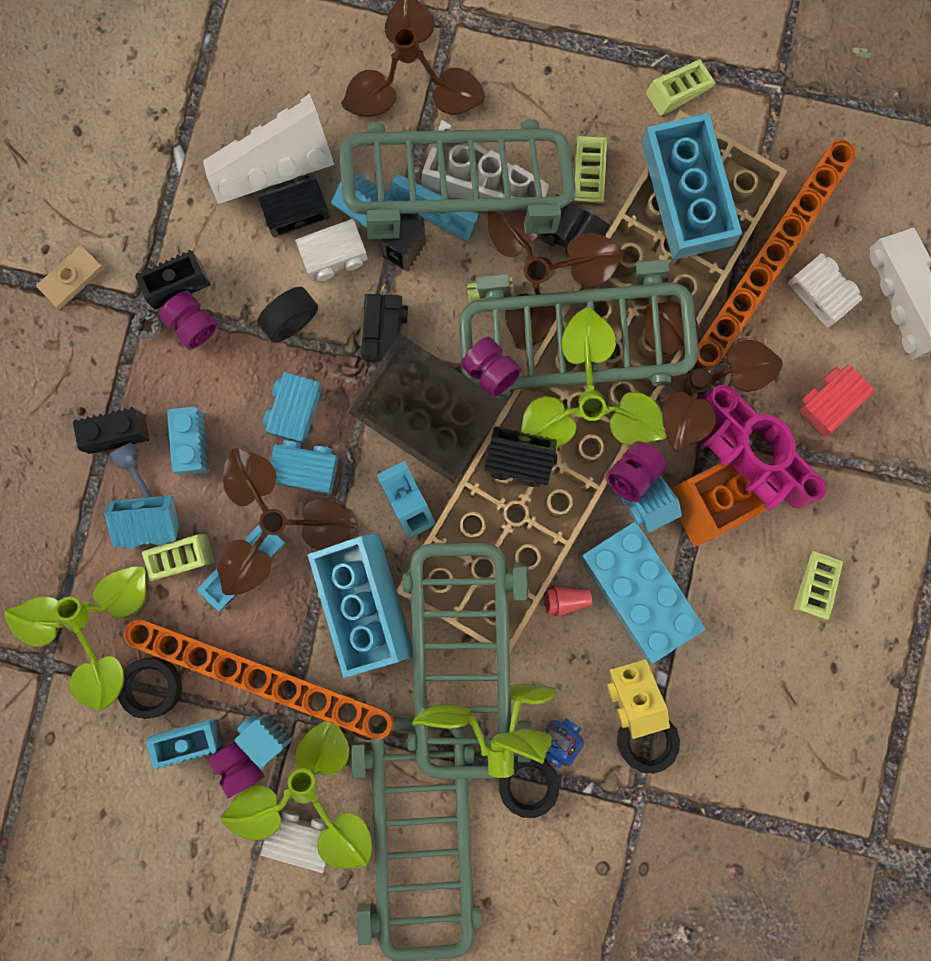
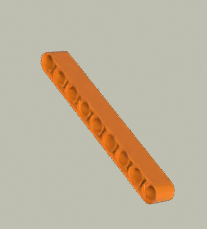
(780, 243)
(243, 678)

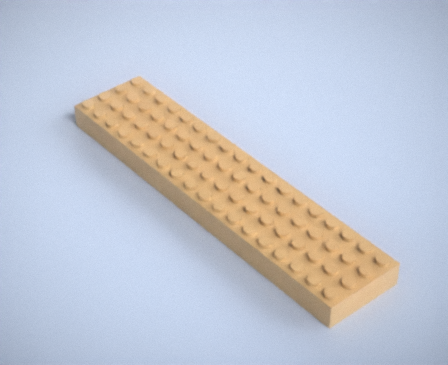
(544, 520)

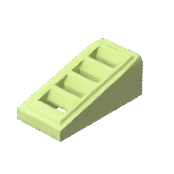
(664, 97)
(590, 144)
(197, 551)
(827, 600)

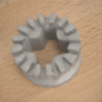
(136, 325)

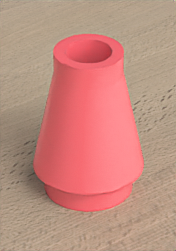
(565, 600)

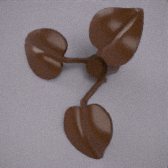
(406, 28)
(592, 263)
(685, 415)
(247, 479)

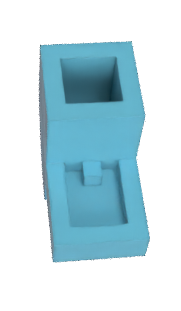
(406, 499)

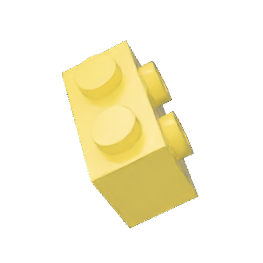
(639, 699)

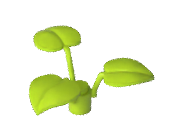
(636, 419)
(36, 622)
(501, 751)
(255, 809)

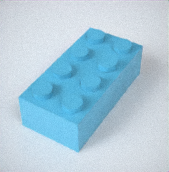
(691, 186)
(642, 593)
(361, 605)

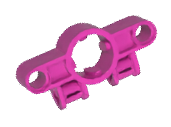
(785, 476)

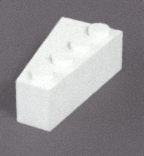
(270, 154)
(488, 173)
(907, 284)

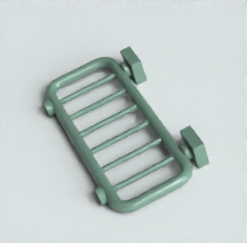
(384, 216)
(648, 273)
(504, 582)
(380, 922)

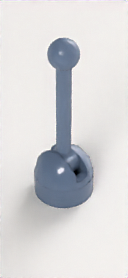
(126, 458)

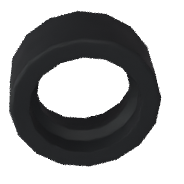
(287, 314)
(174, 688)
(653, 766)
(539, 808)

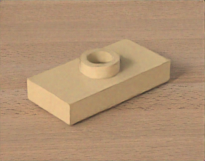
(70, 277)

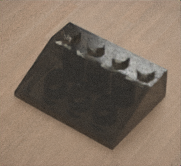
(427, 408)

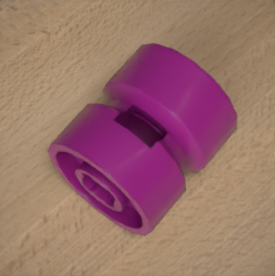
(184, 315)
(494, 370)
(636, 471)
(235, 769)

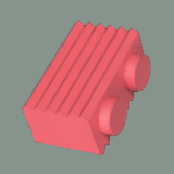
(836, 399)

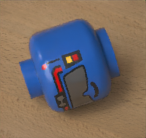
(565, 742)

